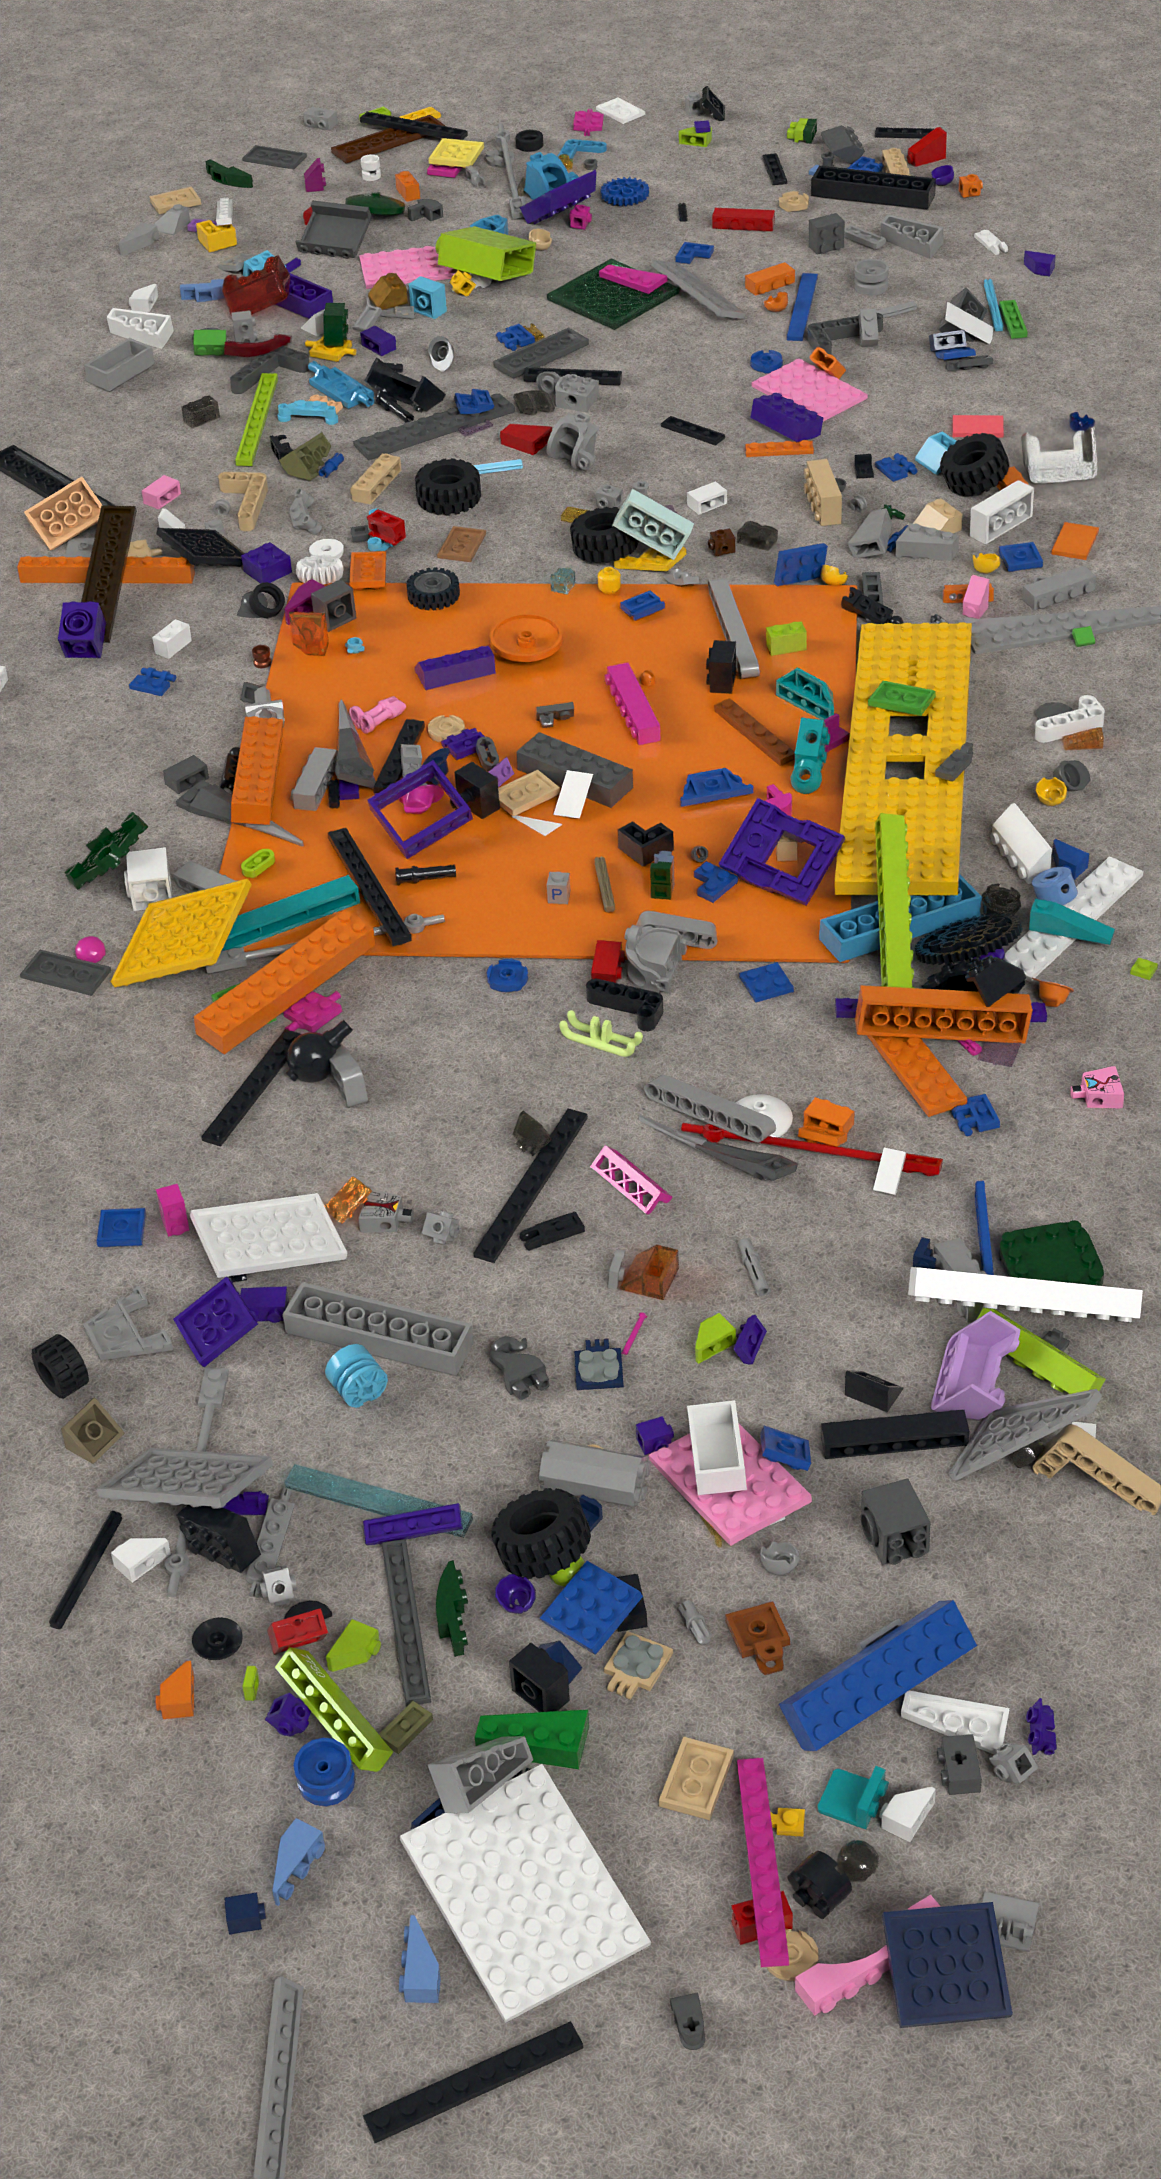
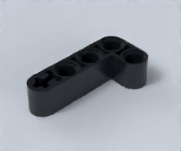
(629, 999)

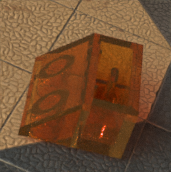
(652, 1272)

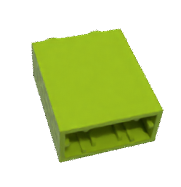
(486, 253)

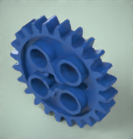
(624, 191)

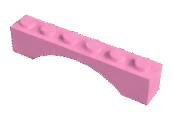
(828, 1983)

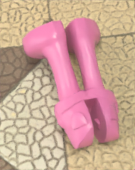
(386, 709)

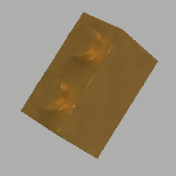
(388, 292)

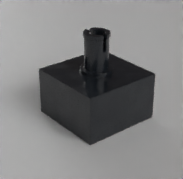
(477, 789)

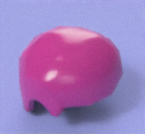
(90, 949)

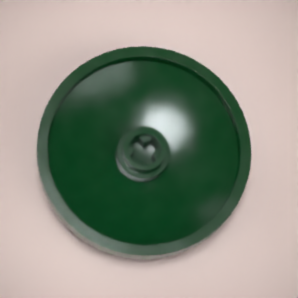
(377, 203)

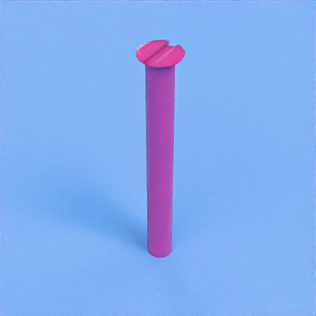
(642, 1316)

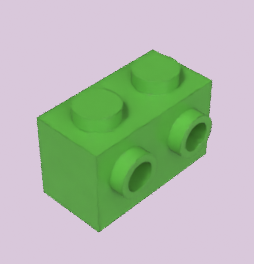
(209, 342)

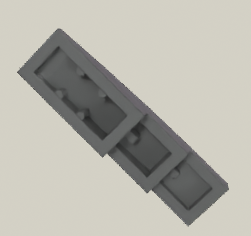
(872, 587)

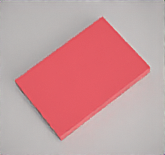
(971, 424)

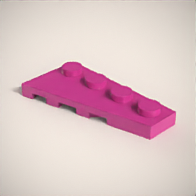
(632, 278)

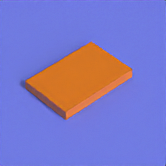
(1075, 541)

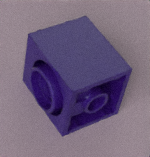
(81, 630)

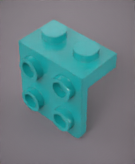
(853, 1796)

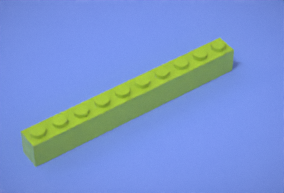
(893, 901)

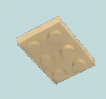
(186, 197)
(527, 792)
(696, 1778)

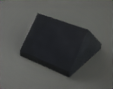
(871, 1389)

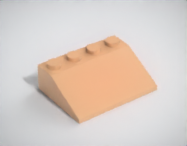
(65, 513)

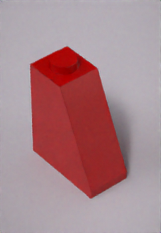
(929, 148)
(525, 437)

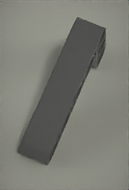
(822, 333)
(266, 363)

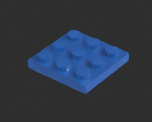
(591, 1607)

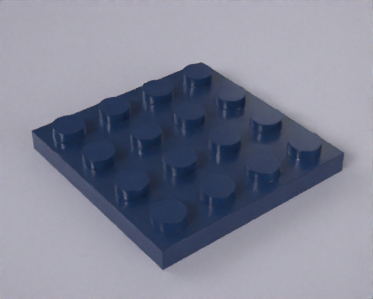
(946, 1965)

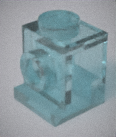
(563, 575)

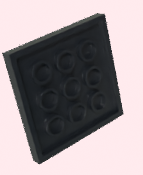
(202, 546)

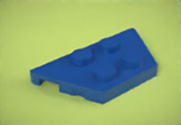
(713, 786)

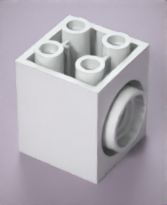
(147, 877)

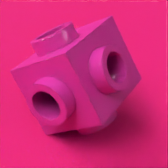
(580, 217)

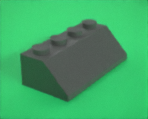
(969, 303)

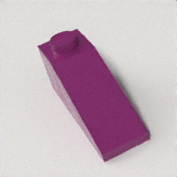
(302, 599)

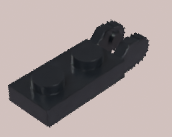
(552, 1230)

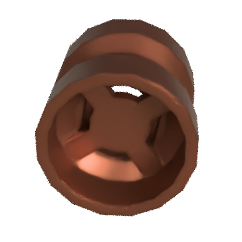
(261, 656)

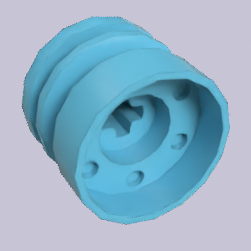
(356, 1375)

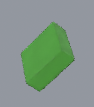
(1083, 636)

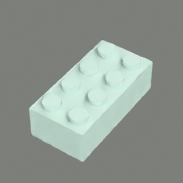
(653, 524)

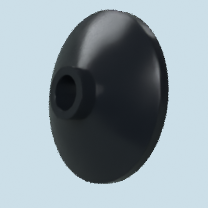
(213, 1631)

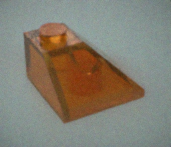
(309, 632)

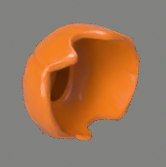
(777, 304)

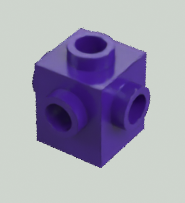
(288, 1715)

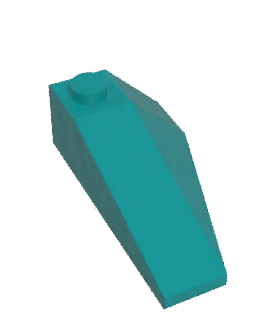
(1059, 920)

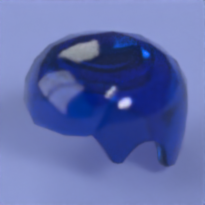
(1080, 423)

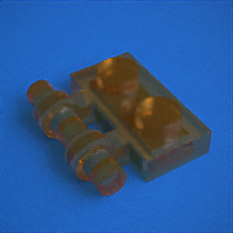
(347, 1200)

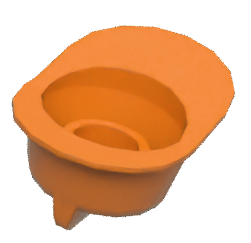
(1053, 993)

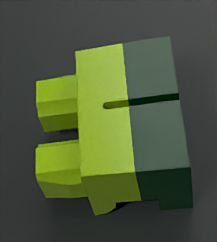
(804, 130)

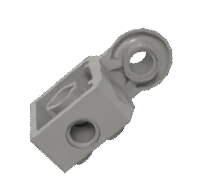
(570, 390)

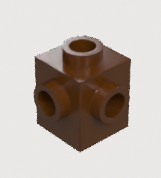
(722, 542)

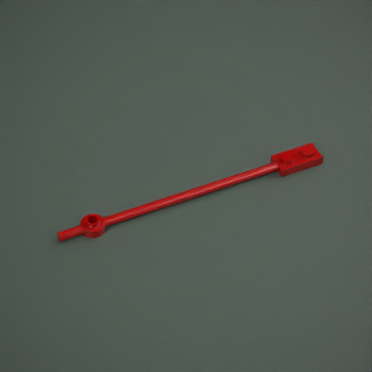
(927, 1165)

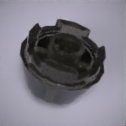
(1000, 900)

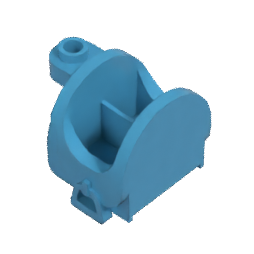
(545, 174)

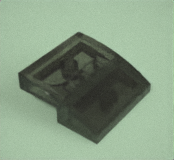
(532, 401)

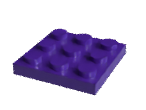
(215, 1321)

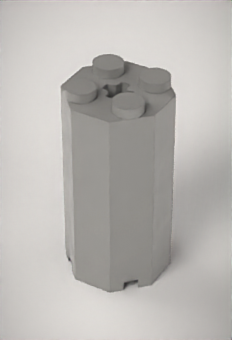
(594, 1472)

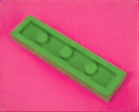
(1013, 319)

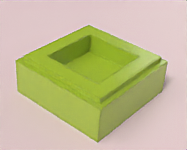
(250, 1683)

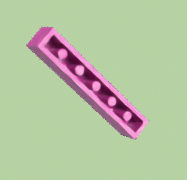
(633, 704)

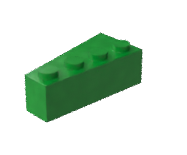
(552, 1737)

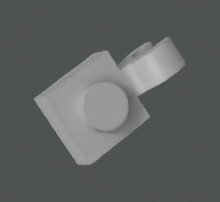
(473, 176)

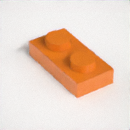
(815, 1134)

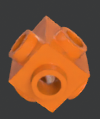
(970, 185)

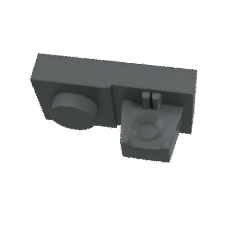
(558, 711)

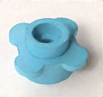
(354, 645)

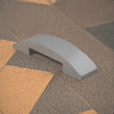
(411, 759)

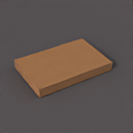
(461, 544)

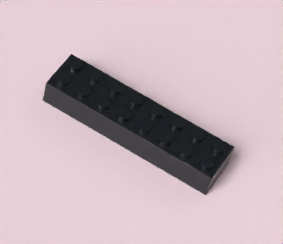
(873, 187)

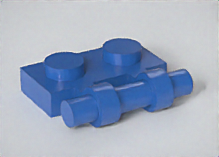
(866, 164)
(515, 336)
(893, 470)
(151, 685)
(981, 1112)

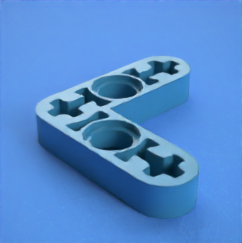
(572, 146)

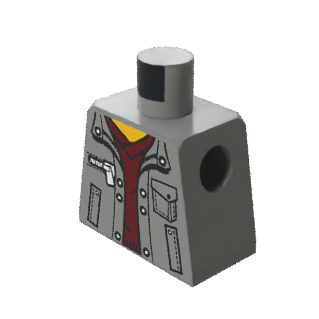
(383, 1213)

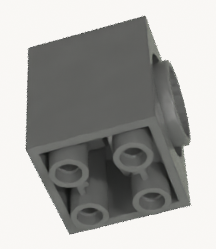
(895, 1522)

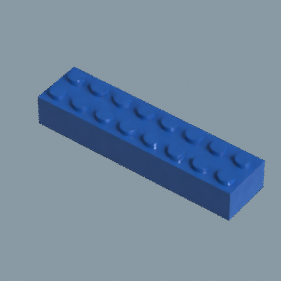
(877, 1675)

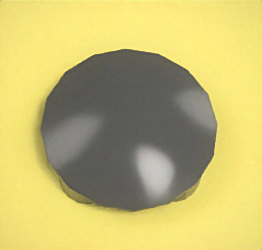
(1051, 709)

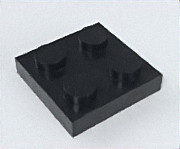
(711, 102)

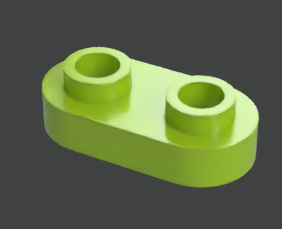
(258, 863)

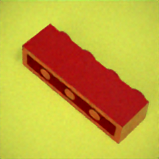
(743, 219)

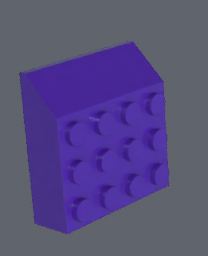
(560, 198)

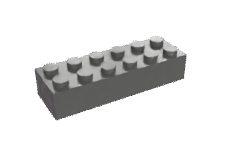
(555, 757)

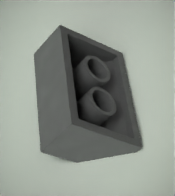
(843, 143)

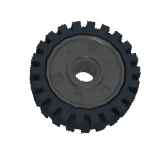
(433, 588)

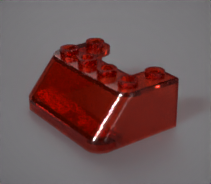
(259, 289)

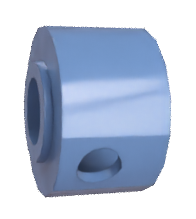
(1051, 882)

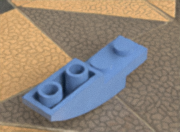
(203, 291)

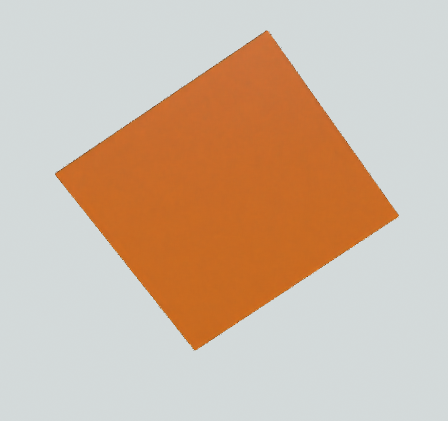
(503, 866)

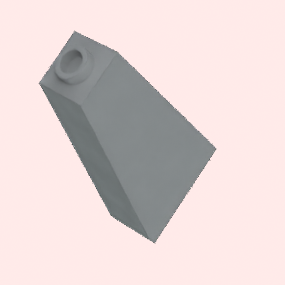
(872, 535)

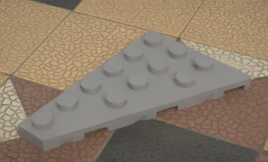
(1020, 1425)

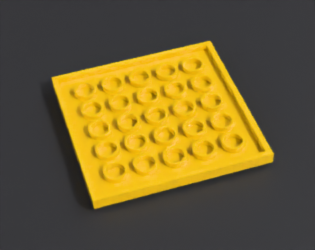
(181, 933)

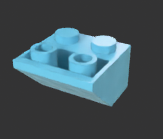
(933, 451)

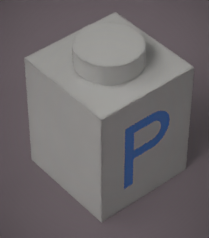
(558, 888)

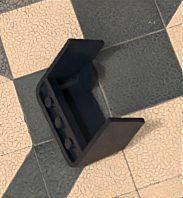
(420, 395)

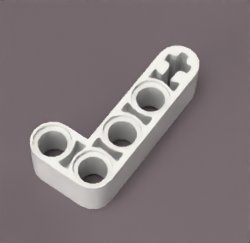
(1088, 716)

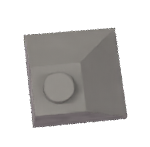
(173, 220)

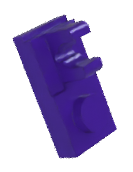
(749, 1339)

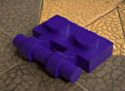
(463, 743)

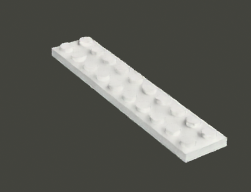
(1094, 897)

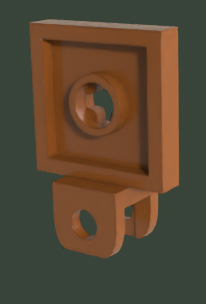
(765, 1644)

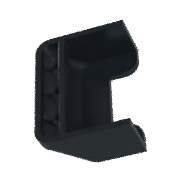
(987, 976)

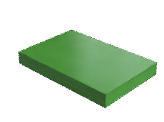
(902, 698)

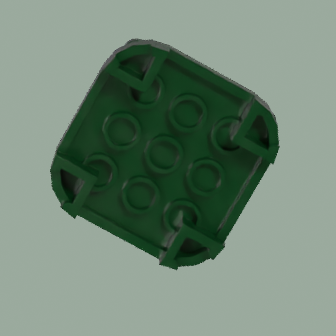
(106, 851)
(1052, 1254)

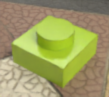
(1144, 968)

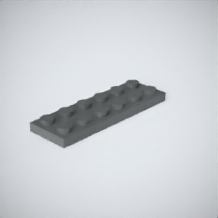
(541, 352)

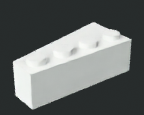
(141, 326)

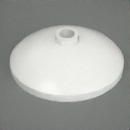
(772, 1107)

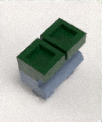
(662, 875)

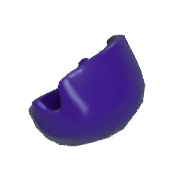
(943, 175)
(515, 1588)

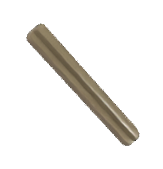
(604, 884)

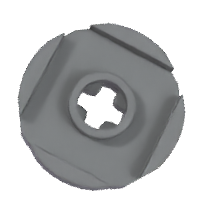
(496, 157)

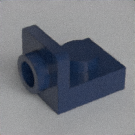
(922, 1255)
(592, 1510)

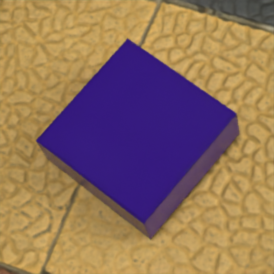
(702, 126)

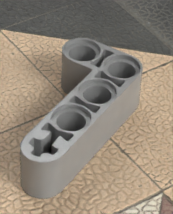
(694, 931)
(349, 1077)

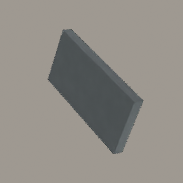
(274, 157)
(65, 972)

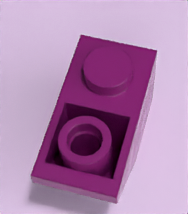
(313, 177)

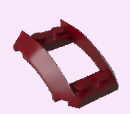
(246, 349)

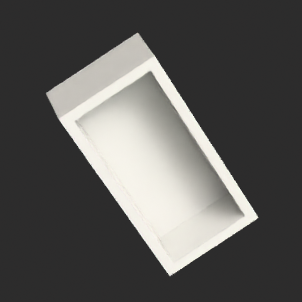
(716, 1448)

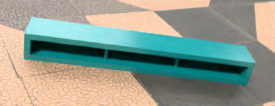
(292, 912)

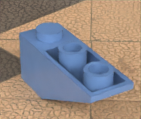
(296, 1852)
(422, 1970)

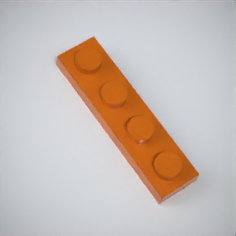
(779, 448)

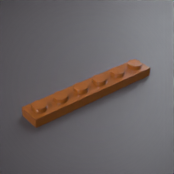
(755, 732)

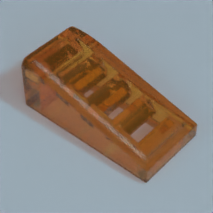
(1089, 739)

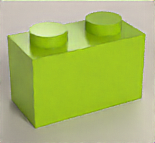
(786, 638)

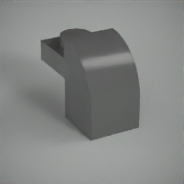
(425, 208)

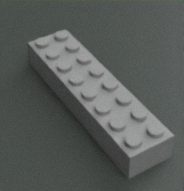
(380, 1327)

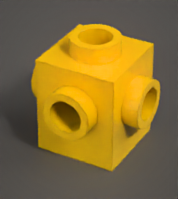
(462, 283)

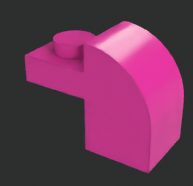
(781, 800)

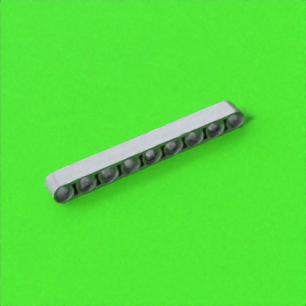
(733, 627)

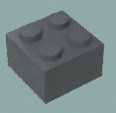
(826, 233)
(336, 602)

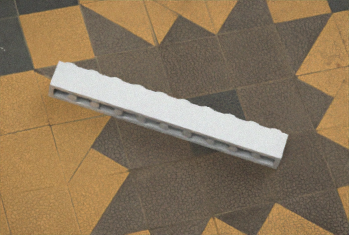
(1024, 1292)

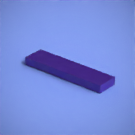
(413, 1524)

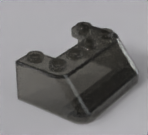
(1060, 465)

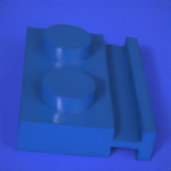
(642, 605)

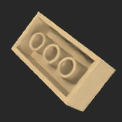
(823, 492)

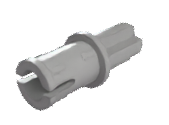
(695, 1622)

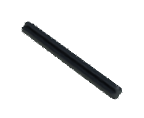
(85, 1570)

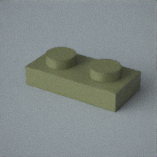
(406, 1726)

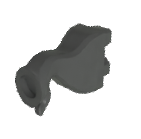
(519, 1369)

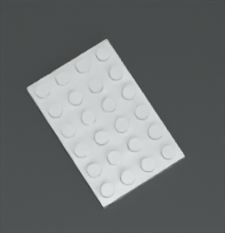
(268, 1235)

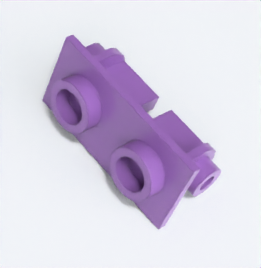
(502, 771)

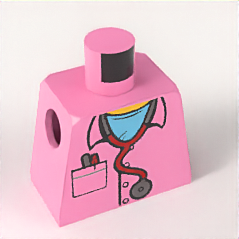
(1100, 1089)

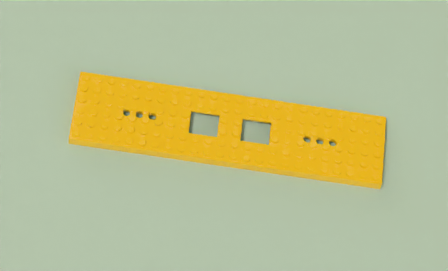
(932, 807)

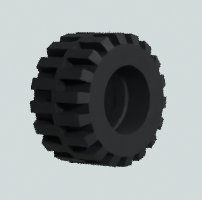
(60, 1366)

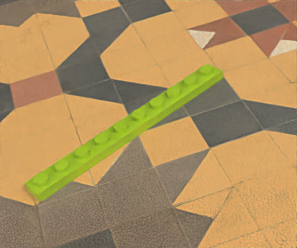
(256, 419)

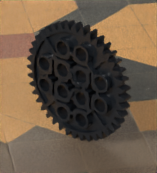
(968, 938)

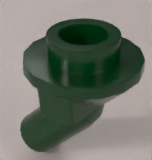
(894, 512)

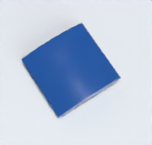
(477, 402)

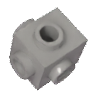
(609, 496)
(441, 1226)
(276, 1576)
(1013, 1763)

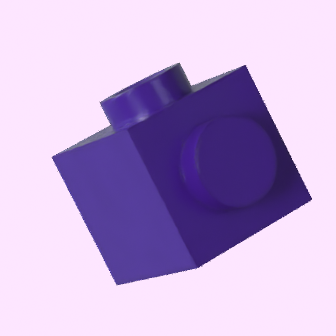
(653, 1435)

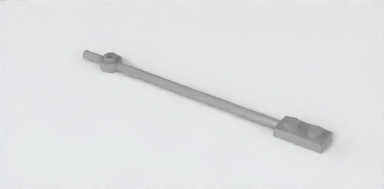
(516, 202)
(238, 958)
(210, 1397)

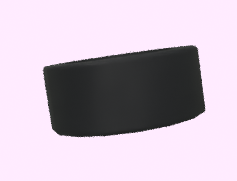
(529, 140)
(272, 590)

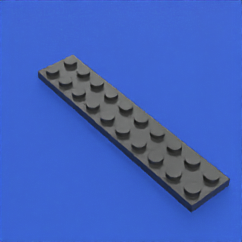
(428, 428)

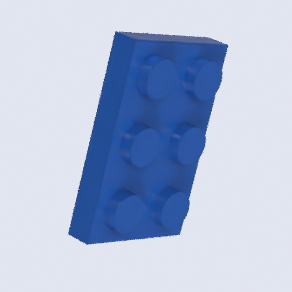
(800, 564)

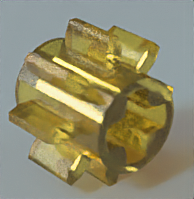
(566, 161)

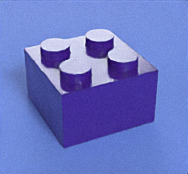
(266, 563)

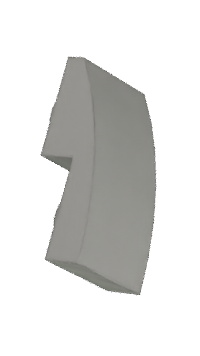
(681, 578)

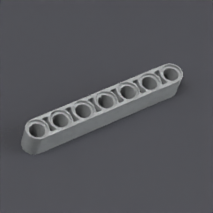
(710, 1108)

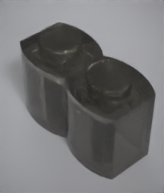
(757, 536)

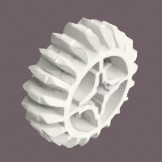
(319, 568)

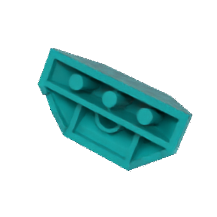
(806, 693)

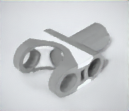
(264, 706)

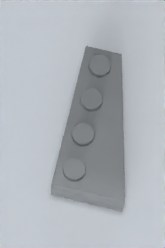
(912, 235)
(956, 1257)
(478, 1772)

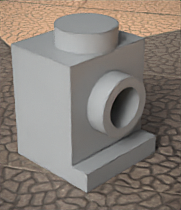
(693, 101)

